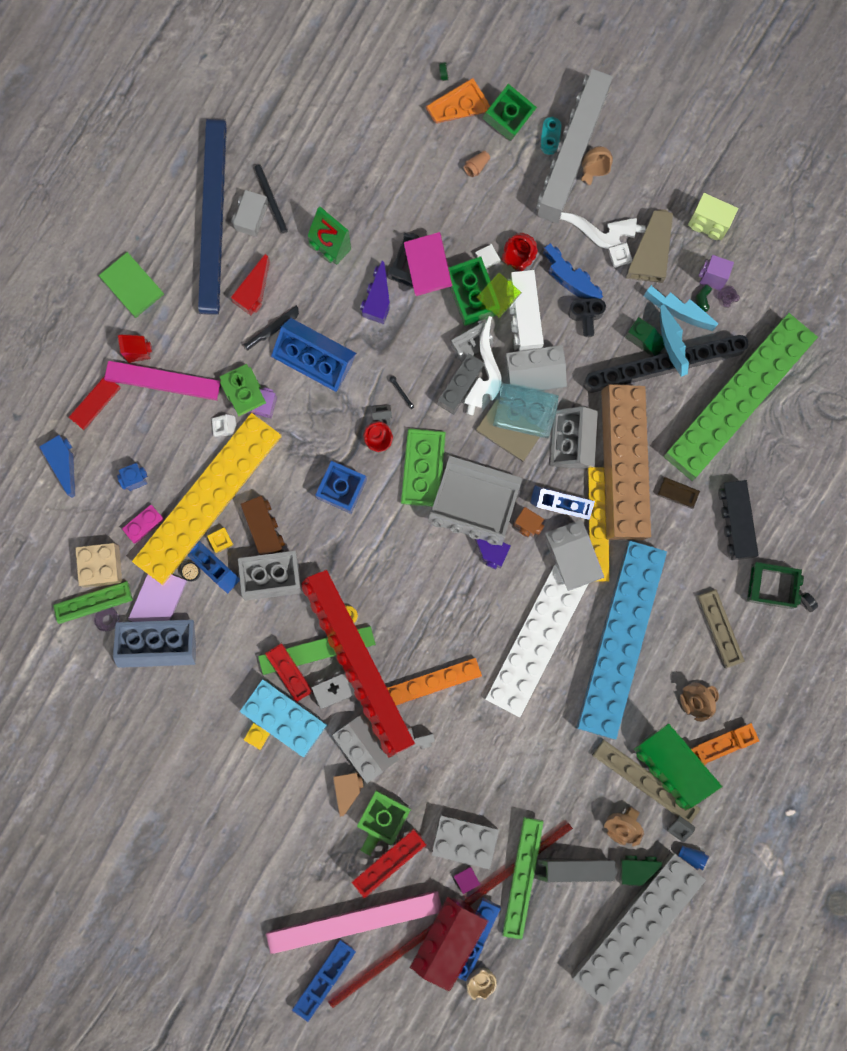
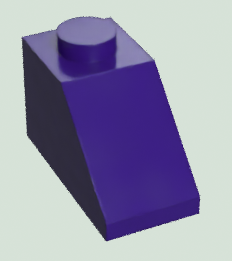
(492, 554)

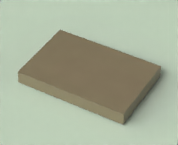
(513, 442)

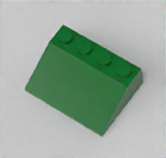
(677, 767)

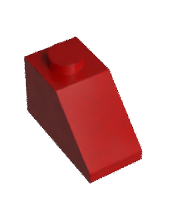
(134, 348)

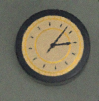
(190, 572)

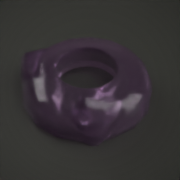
(99, 619)

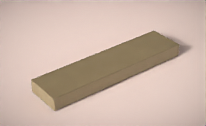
(720, 628)

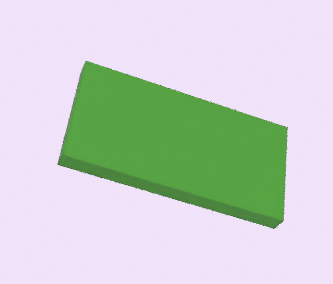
(422, 467)

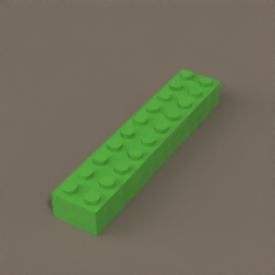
(740, 397)

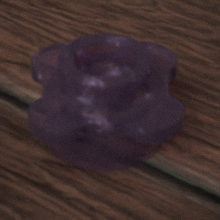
(734, 297)

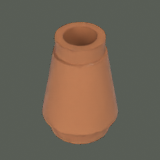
(476, 164)

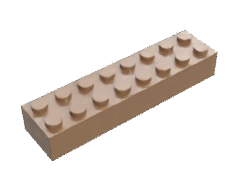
(626, 462)

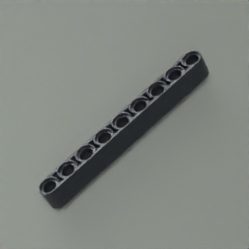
(657, 367)

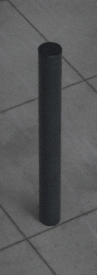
(271, 200)

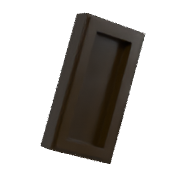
(678, 493)

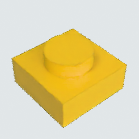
(220, 540)
(256, 736)

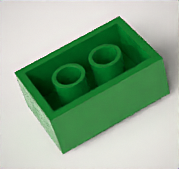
(468, 282)

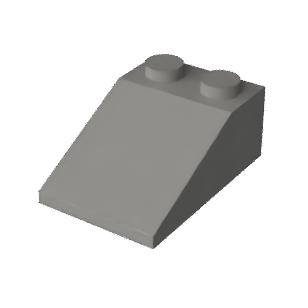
(574, 555)

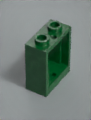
(755, 584)

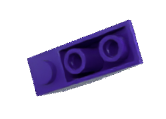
(377, 302)

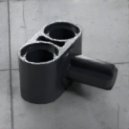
(587, 315)

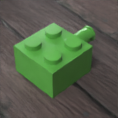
(382, 821)

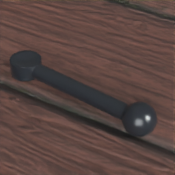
(392, 379)

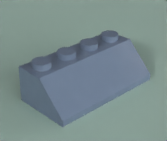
(154, 643)

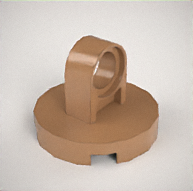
(699, 701)
(624, 827)

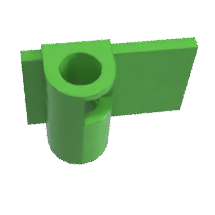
(242, 389)

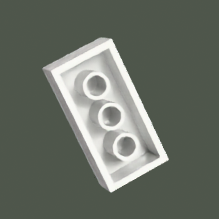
(526, 313)

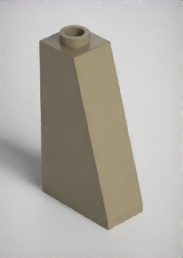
(653, 251)

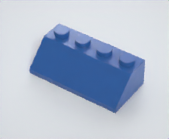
(313, 354)

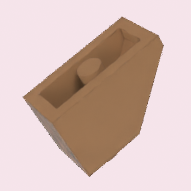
(347, 790)

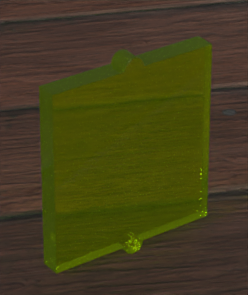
(499, 295)

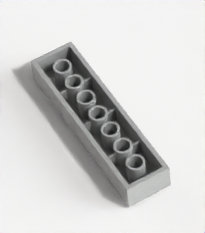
(573, 145)
(637, 928)

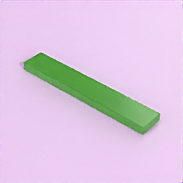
(314, 651)
(522, 878)

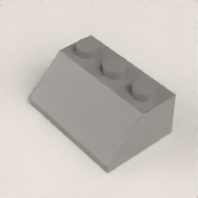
(537, 368)
(574, 438)
(269, 575)
(363, 748)

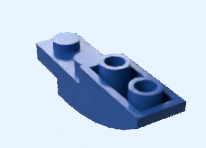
(575, 282)
(490, 912)

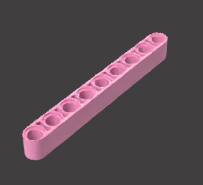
(353, 922)

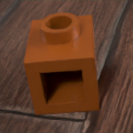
(529, 523)

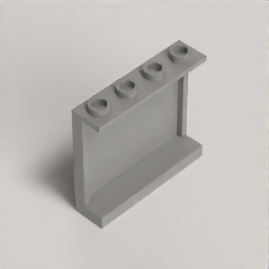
(475, 501)

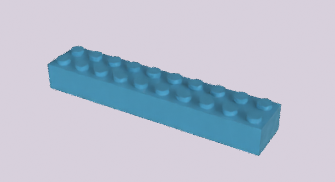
(621, 640)

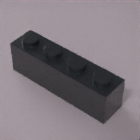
(738, 520)

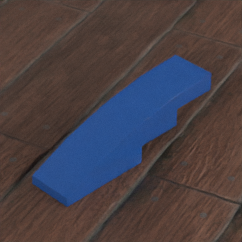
(323, 981)

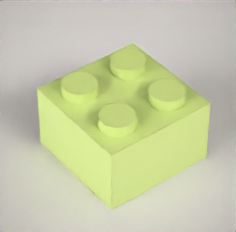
(712, 217)

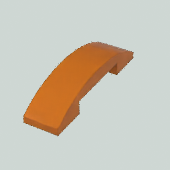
(726, 743)

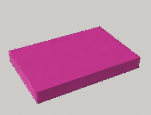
(428, 264)

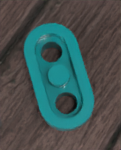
(550, 134)

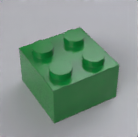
(509, 112)

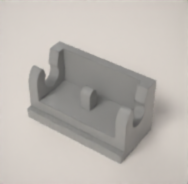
(469, 342)

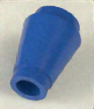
(693, 857)

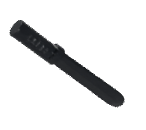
(273, 328)

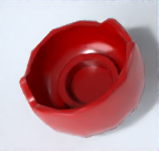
(378, 436)

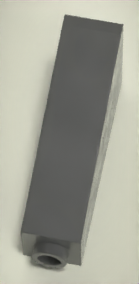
(575, 870)

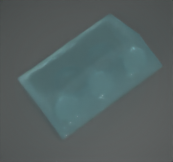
(525, 410)

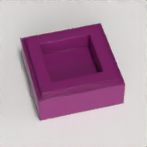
(467, 880)

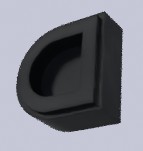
(809, 602)

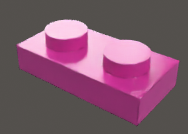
(143, 524)

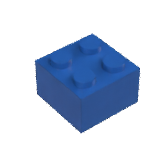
(341, 487)

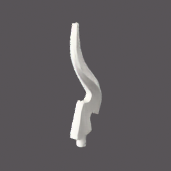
(608, 240)
(493, 383)

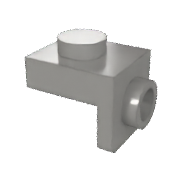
(424, 741)

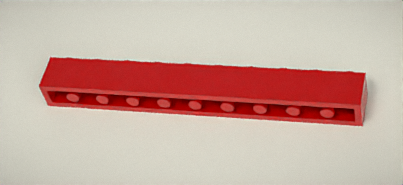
(357, 663)

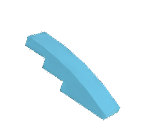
(686, 312)
(673, 341)

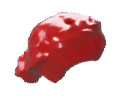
(520, 251)

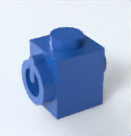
(132, 477)

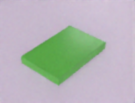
(131, 284)

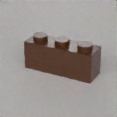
(262, 526)

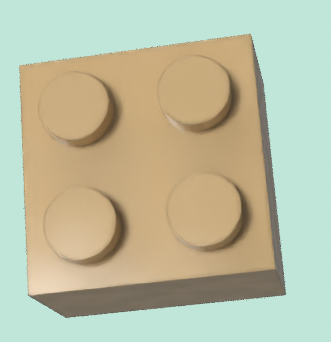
(98, 565)

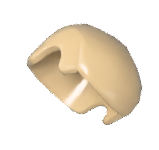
(481, 983)

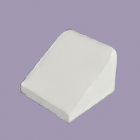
(224, 425)

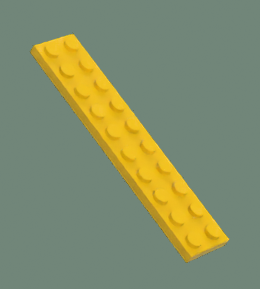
(207, 499)

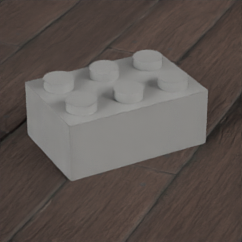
(465, 841)

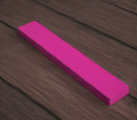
(162, 380)

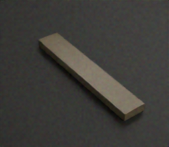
(641, 779)

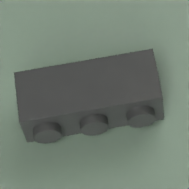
(461, 384)

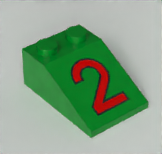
(329, 237)

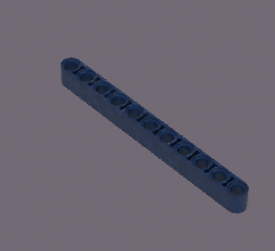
(212, 217)

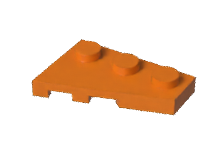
(459, 103)

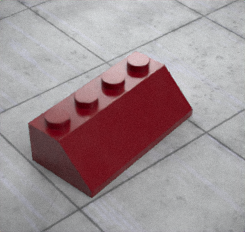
(449, 943)

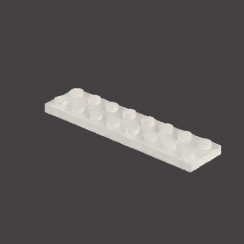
(535, 644)

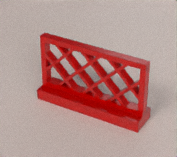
(389, 863)

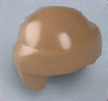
(596, 163)

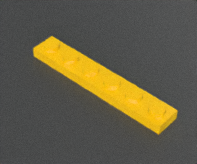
(597, 521)

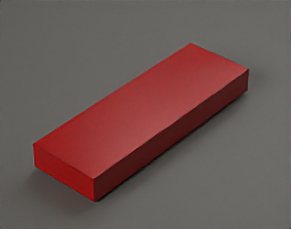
(94, 403)
(289, 672)

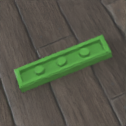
(93, 602)

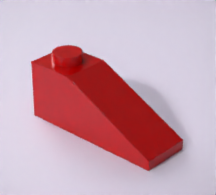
(251, 291)

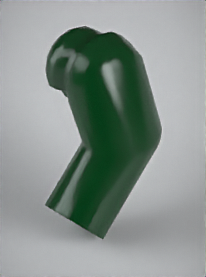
(701, 298)

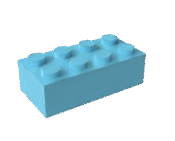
(283, 718)

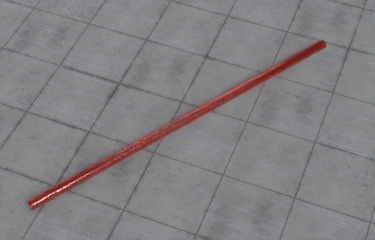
(421, 936)

